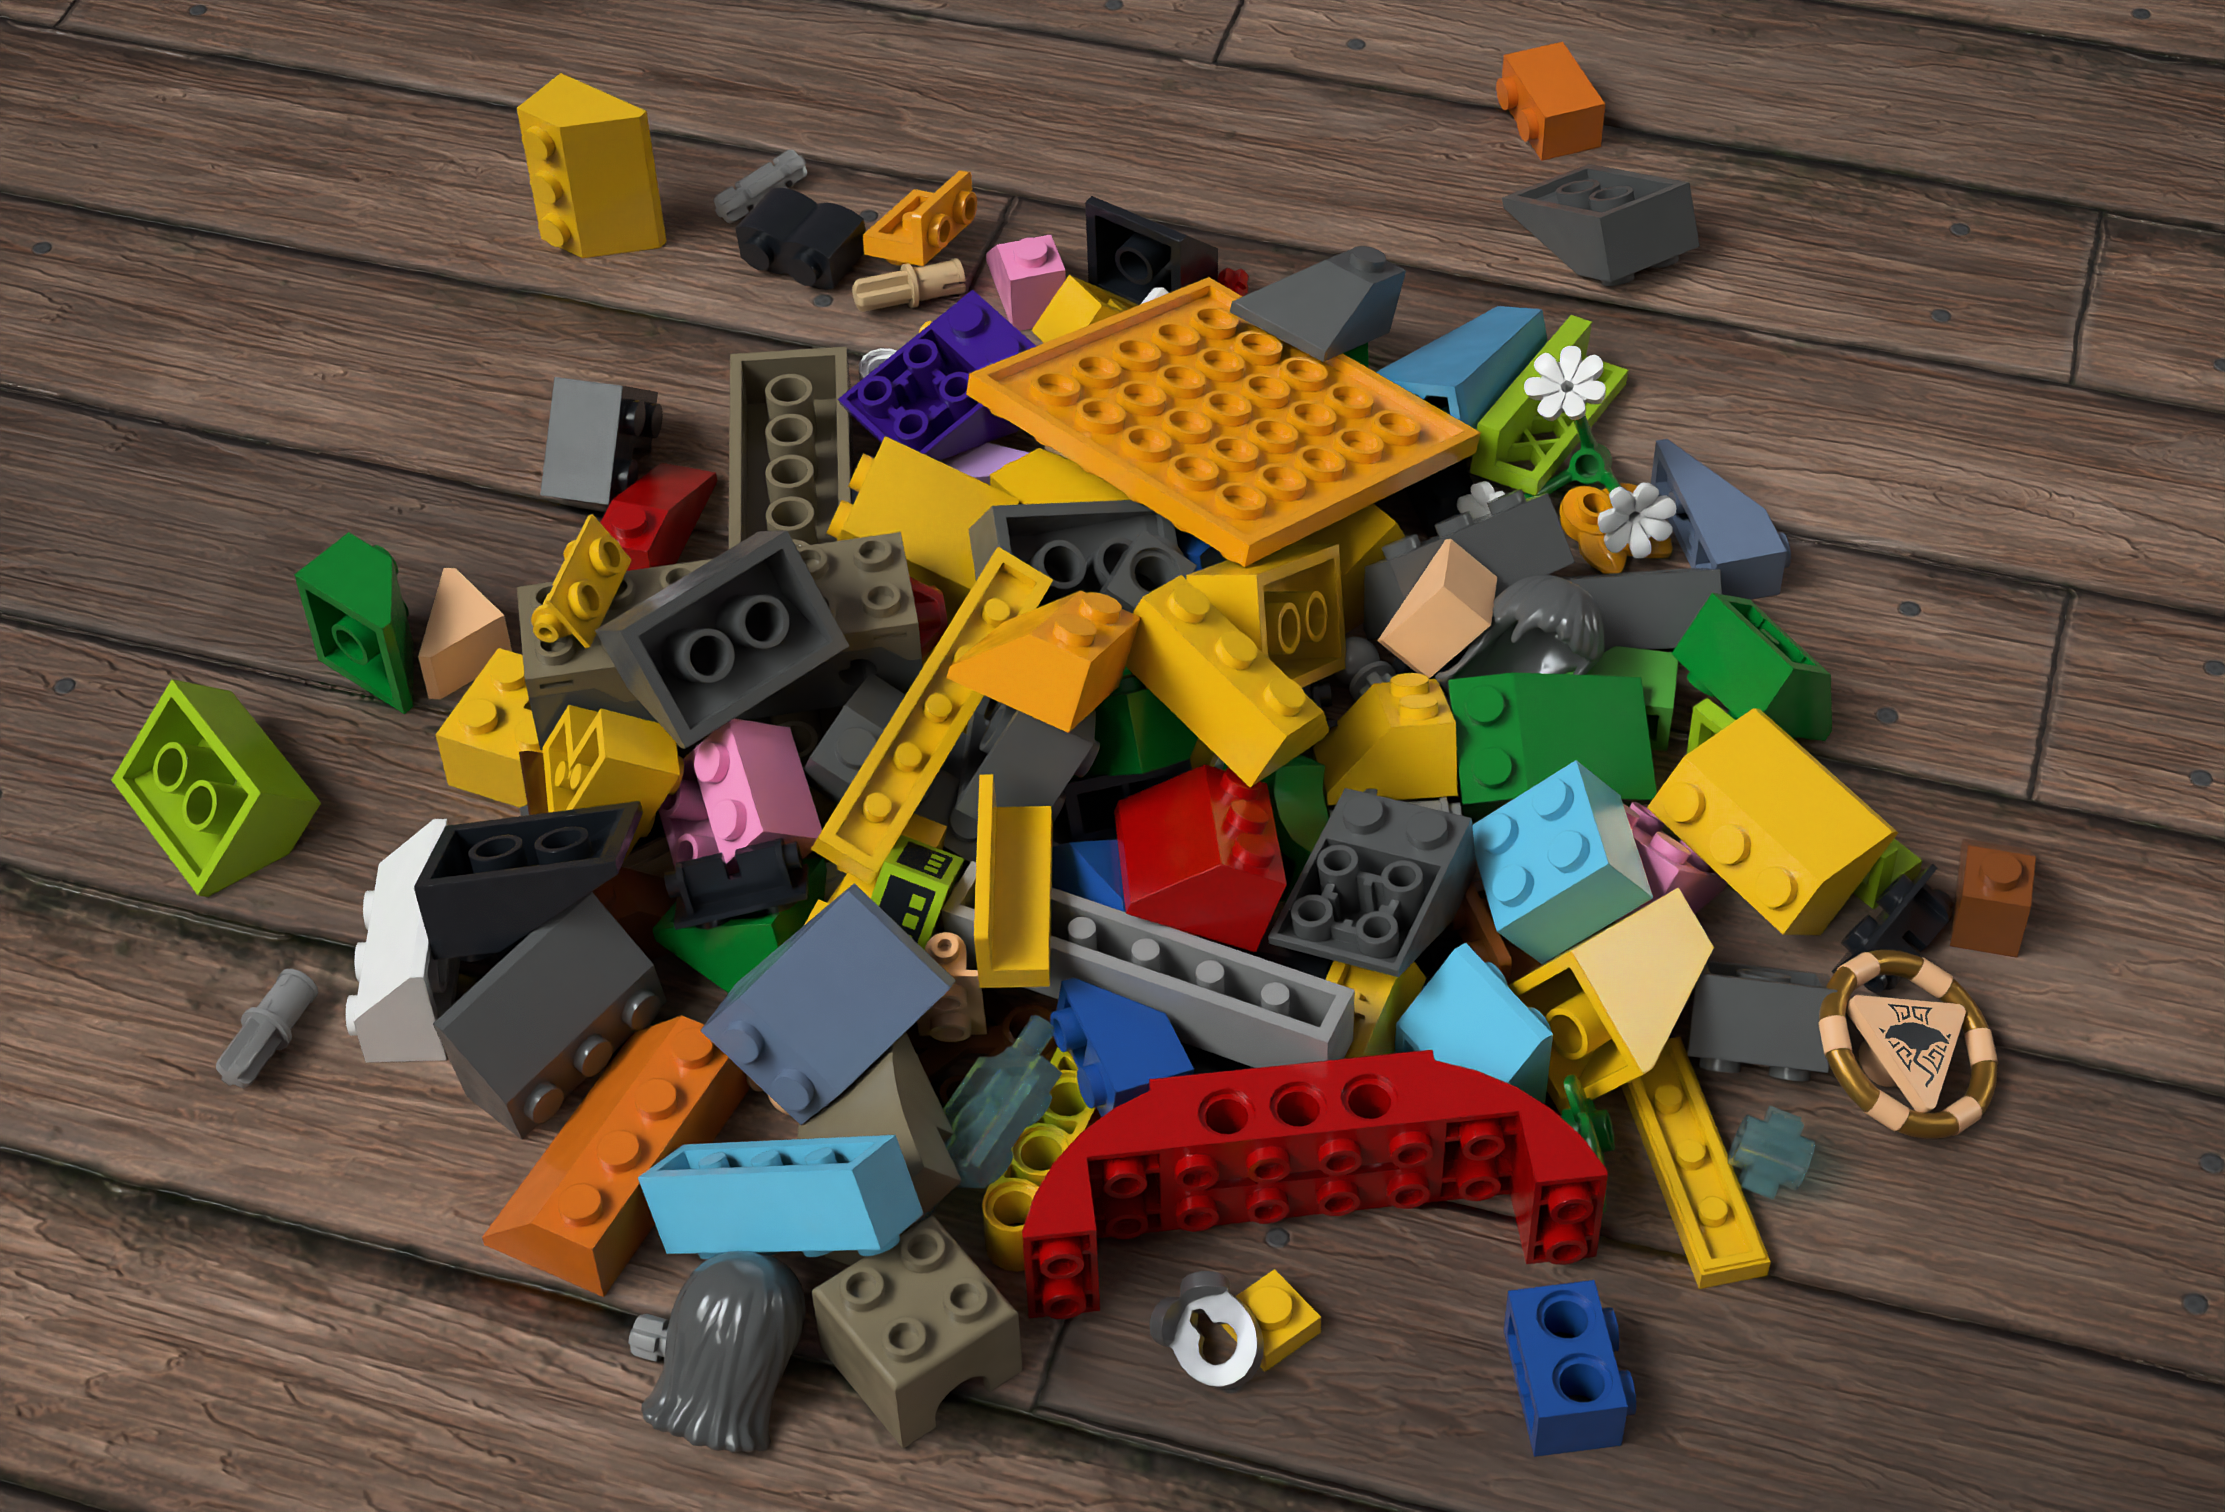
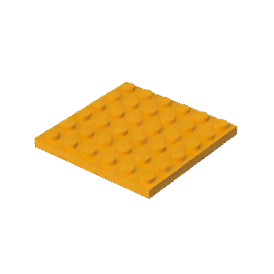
(1222, 421)

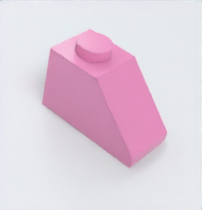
(1026, 277)

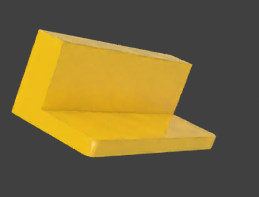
(1012, 892)

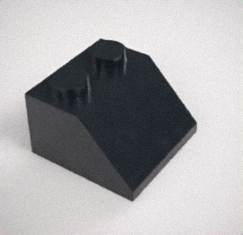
(1137, 254)

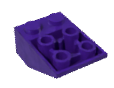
(923, 386)

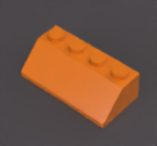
(583, 1201)

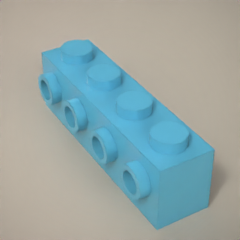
(782, 1196)

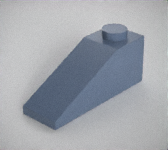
(1720, 525)

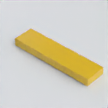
(1695, 1172)

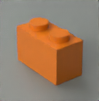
(1551, 101)

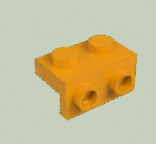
(923, 223)

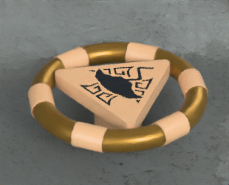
(1907, 1045)

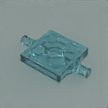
(997, 1104)

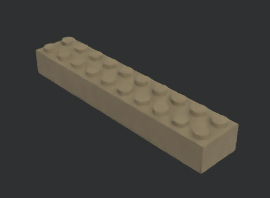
(790, 473)

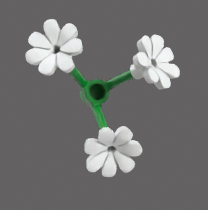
(1567, 388)

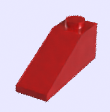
(659, 514)

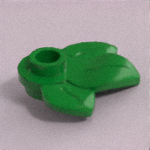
(1589, 1123)

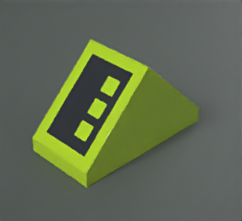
(916, 886)

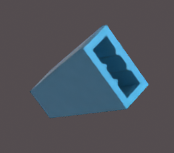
(1472, 363)

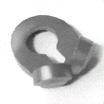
(1175, 1326)

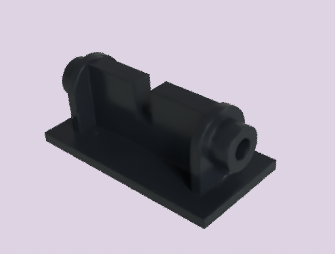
(768, 881)
(1908, 911)

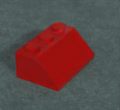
(1202, 856)

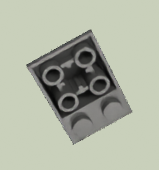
(1378, 883)

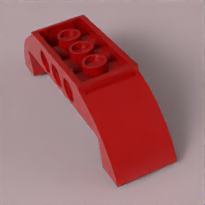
(1307, 1145)

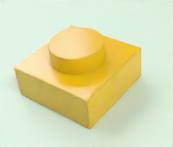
(1282, 1315)

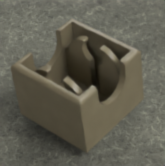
(916, 1328)

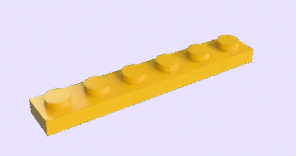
(924, 725)

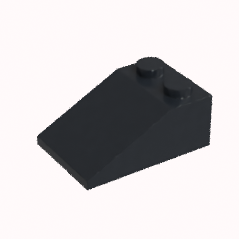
(514, 873)

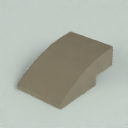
(899, 1101)

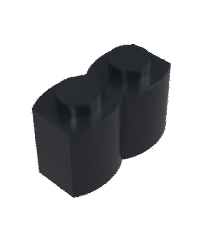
(801, 238)

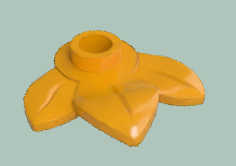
(1579, 521)

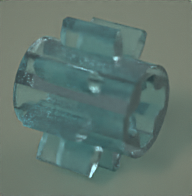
(1771, 1152)

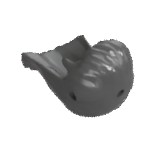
(1535, 628)
(728, 1352)

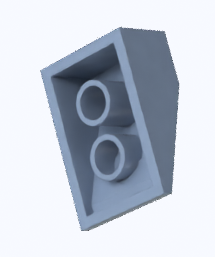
(826, 1004)

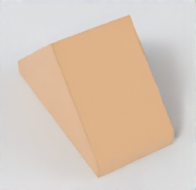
(1442, 611)
(459, 635)

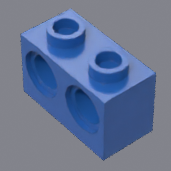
(1558, 1367)

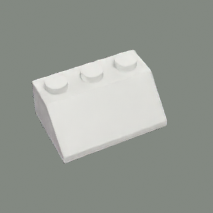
(398, 978)

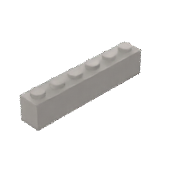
(1207, 990)

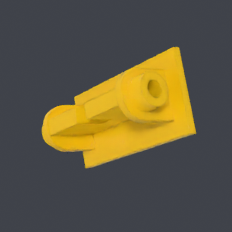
(582, 587)

